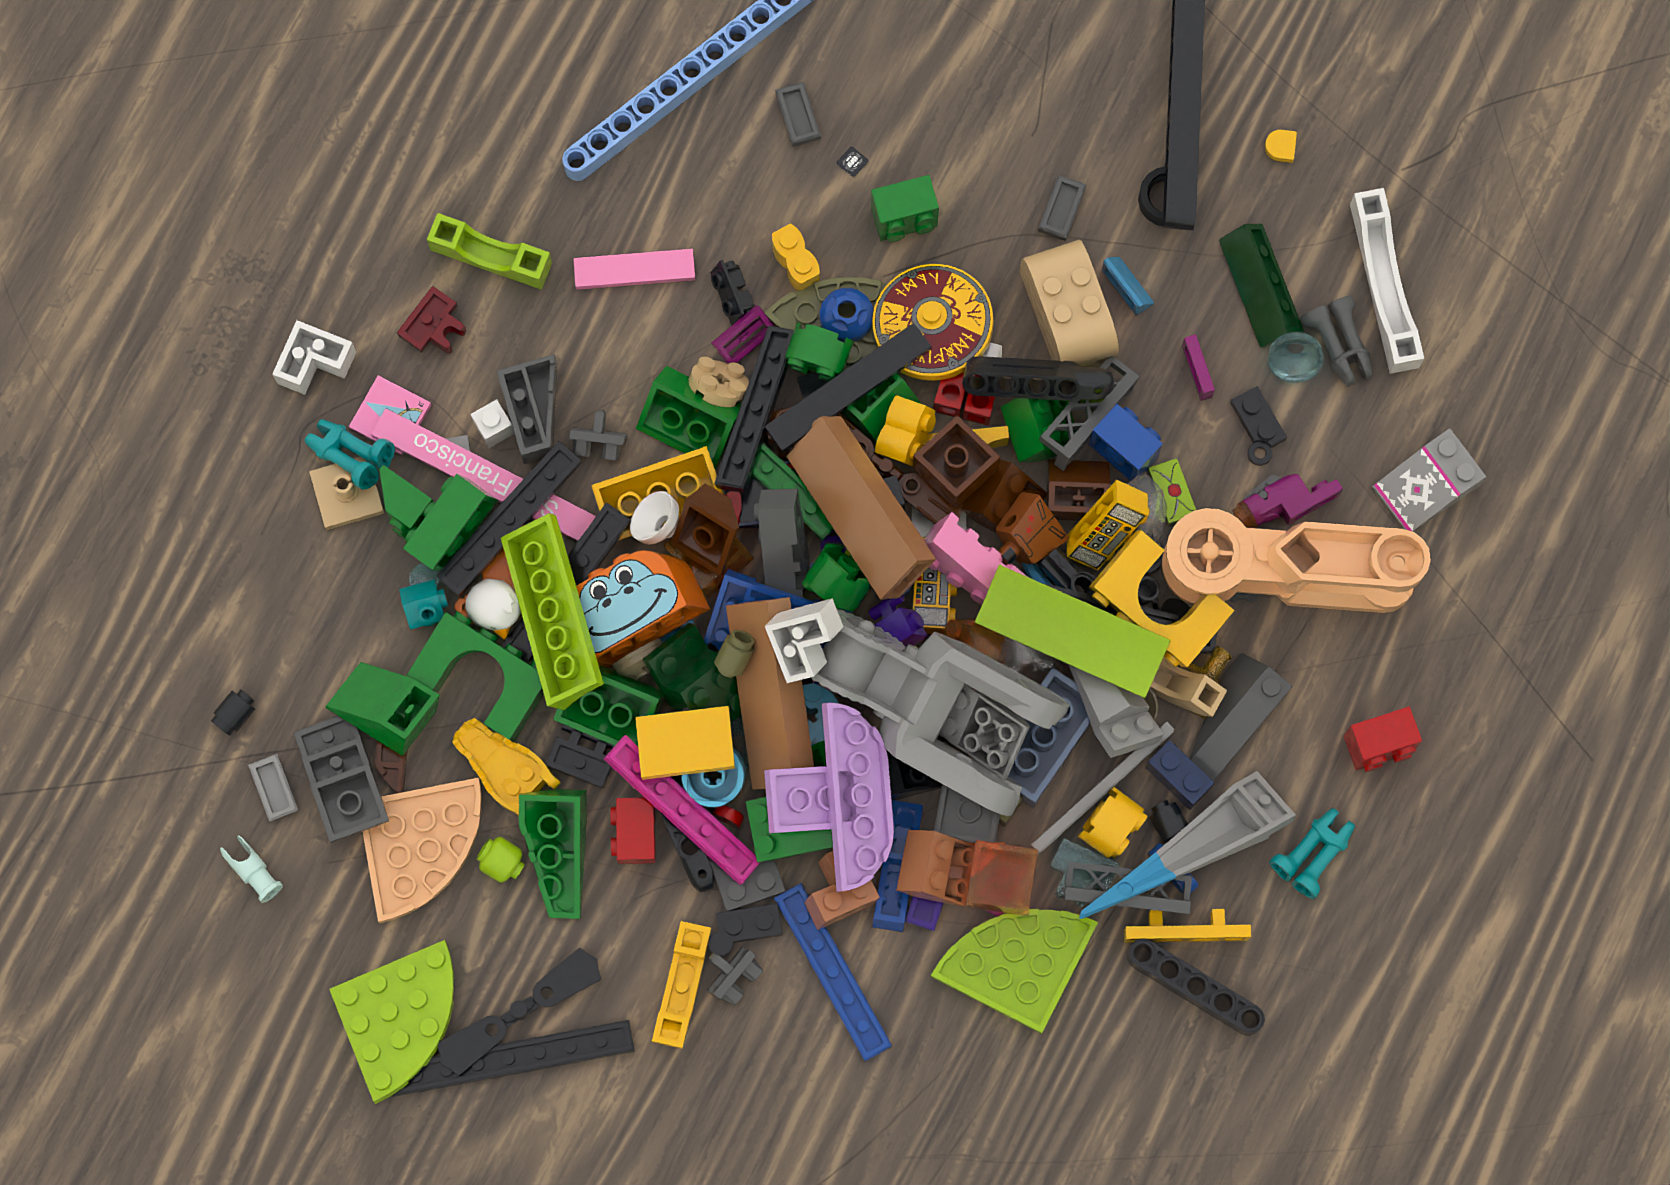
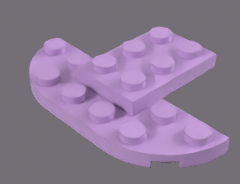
(844, 796)

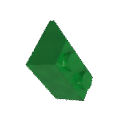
(402, 502)

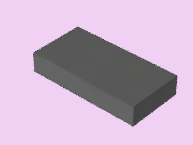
(797, 114)
(1062, 208)

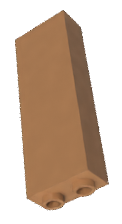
(860, 507)
(770, 707)

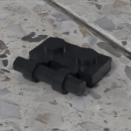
(579, 761)

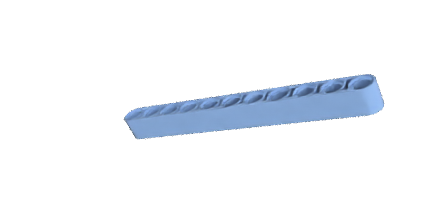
(676, 78)

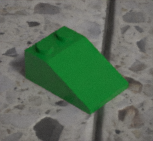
(782, 845)

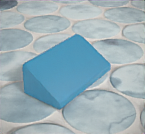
(1126, 285)

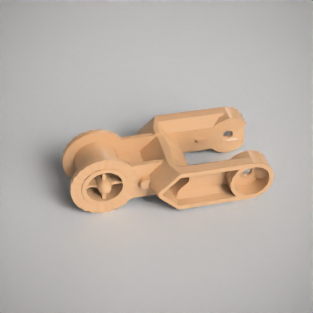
(1301, 566)

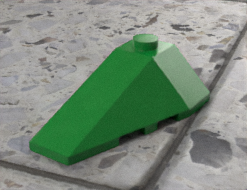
(556, 838)

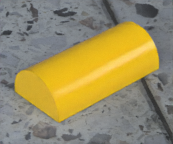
(676, 476)

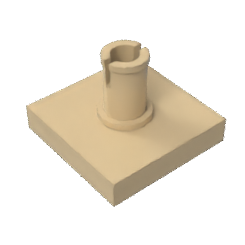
(342, 500)

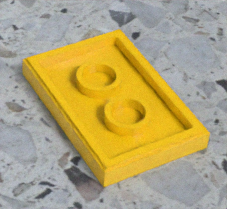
(685, 742)

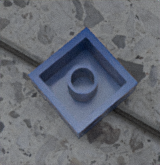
(1126, 442)

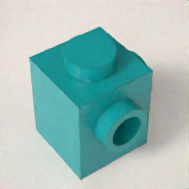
(423, 604)

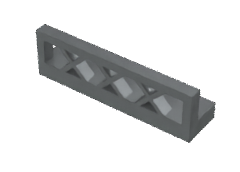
(1082, 436)
(1139, 901)

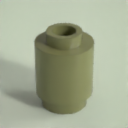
(735, 653)

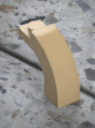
(1187, 689)

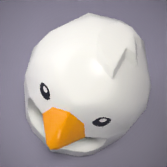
(493, 606)

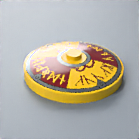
(946, 309)

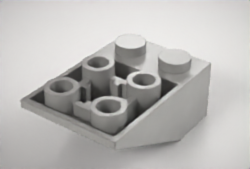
(985, 730)

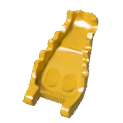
(502, 764)

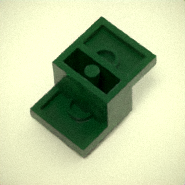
(689, 676)

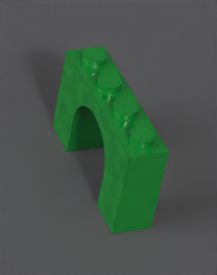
(454, 640)

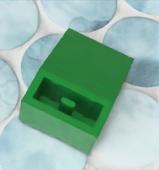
(385, 705)

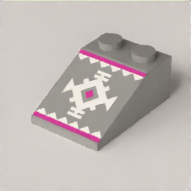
(1429, 481)

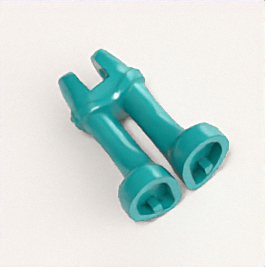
(363, 474)
(1307, 880)

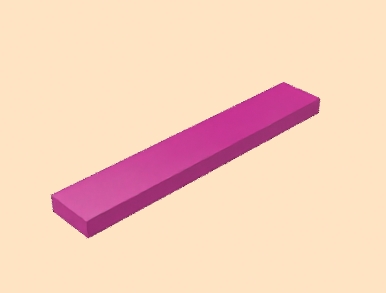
(685, 813)

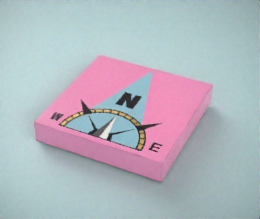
(392, 397)

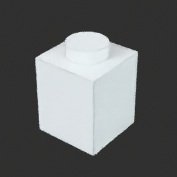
(492, 423)

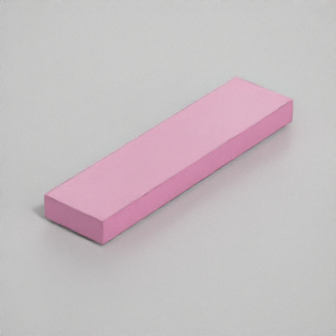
(634, 269)

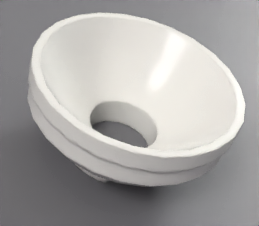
(650, 516)

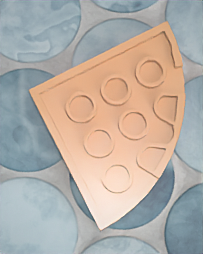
(421, 845)

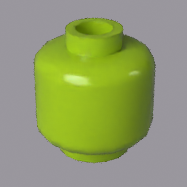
(500, 859)

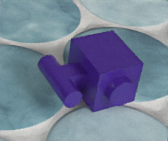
(900, 622)

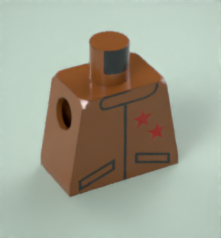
(1029, 531)

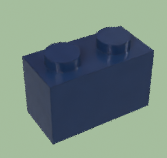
(1179, 775)

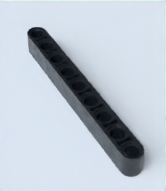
(1183, 114)

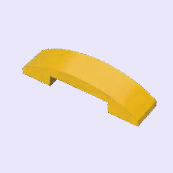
(682, 985)

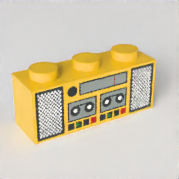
(1107, 525)
(933, 600)

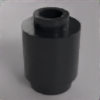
(233, 711)
(1167, 820)

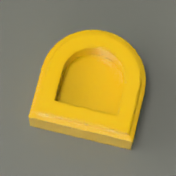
(1281, 145)

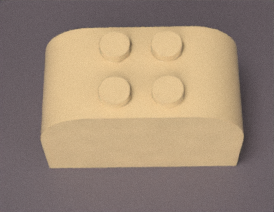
(1070, 305)

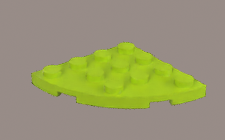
(1018, 963)
(397, 1016)

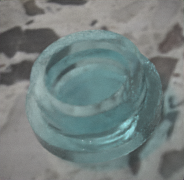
(422, 573)

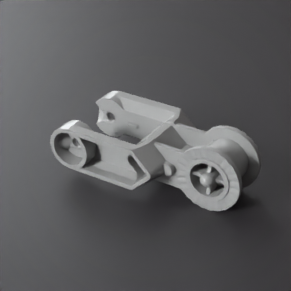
(917, 691)

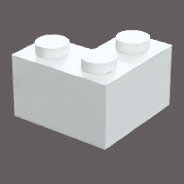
(308, 350)
(798, 636)

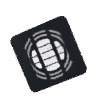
(852, 161)

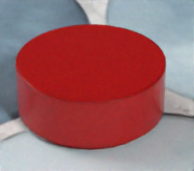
(728, 815)

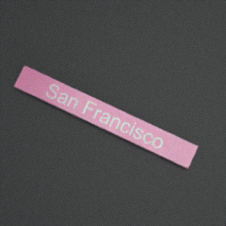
(454, 460)

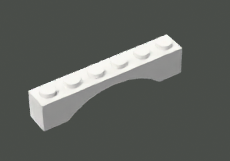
(1393, 316)

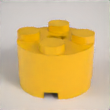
(1112, 823)

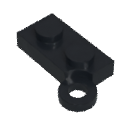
(1258, 423)

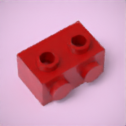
(634, 831)

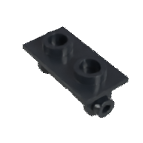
(726, 280)

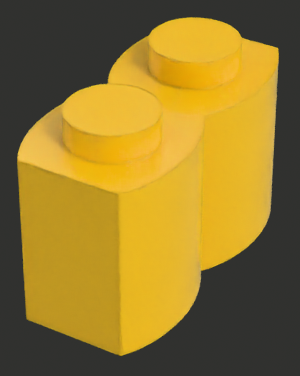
(791, 254)
(905, 430)

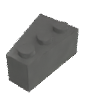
(531, 402)
(782, 540)

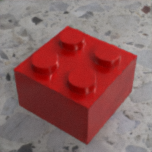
(1383, 739)

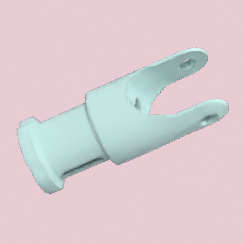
(254, 872)

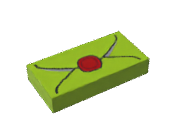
(1175, 490)

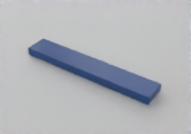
(834, 975)

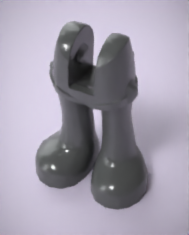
(1320, 319)

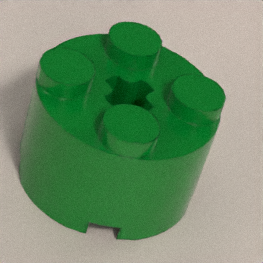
(817, 351)
(838, 578)

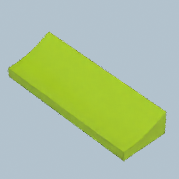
(552, 611)
(1072, 631)

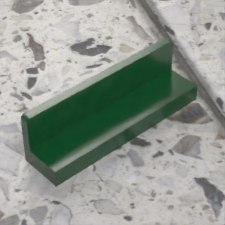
(1260, 283)

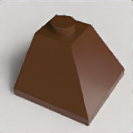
(707, 528)

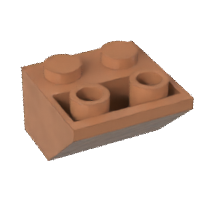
(936, 867)

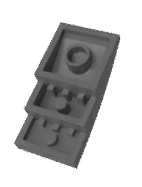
(341, 778)

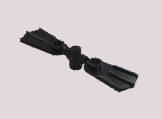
(565, 980)

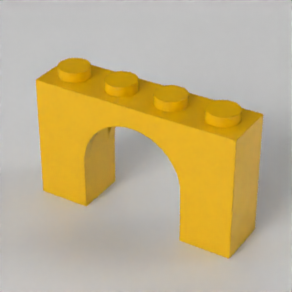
(1119, 588)

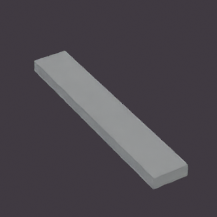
(1097, 792)

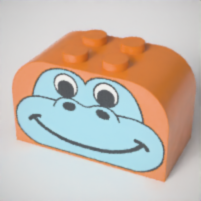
(638, 602)

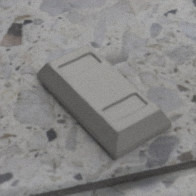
(273, 787)

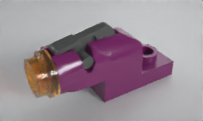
(1284, 497)

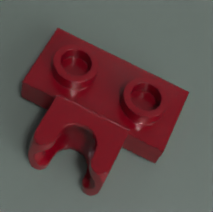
(432, 322)

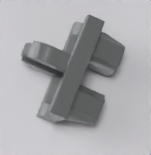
(584, 437)
(724, 984)

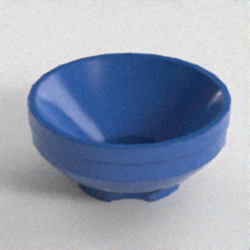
(853, 327)

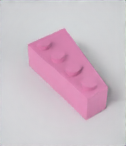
(963, 557)

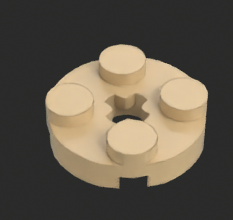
(719, 382)

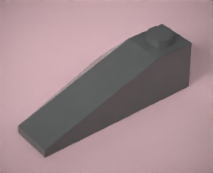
(1249, 700)

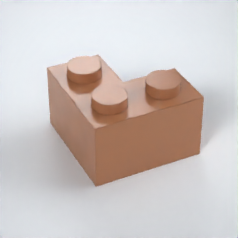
(832, 906)

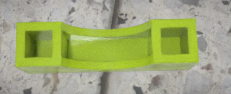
(513, 261)

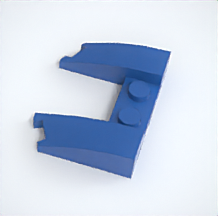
(740, 589)

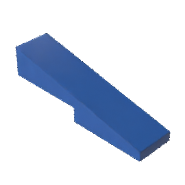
(892, 904)

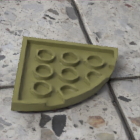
(805, 307)

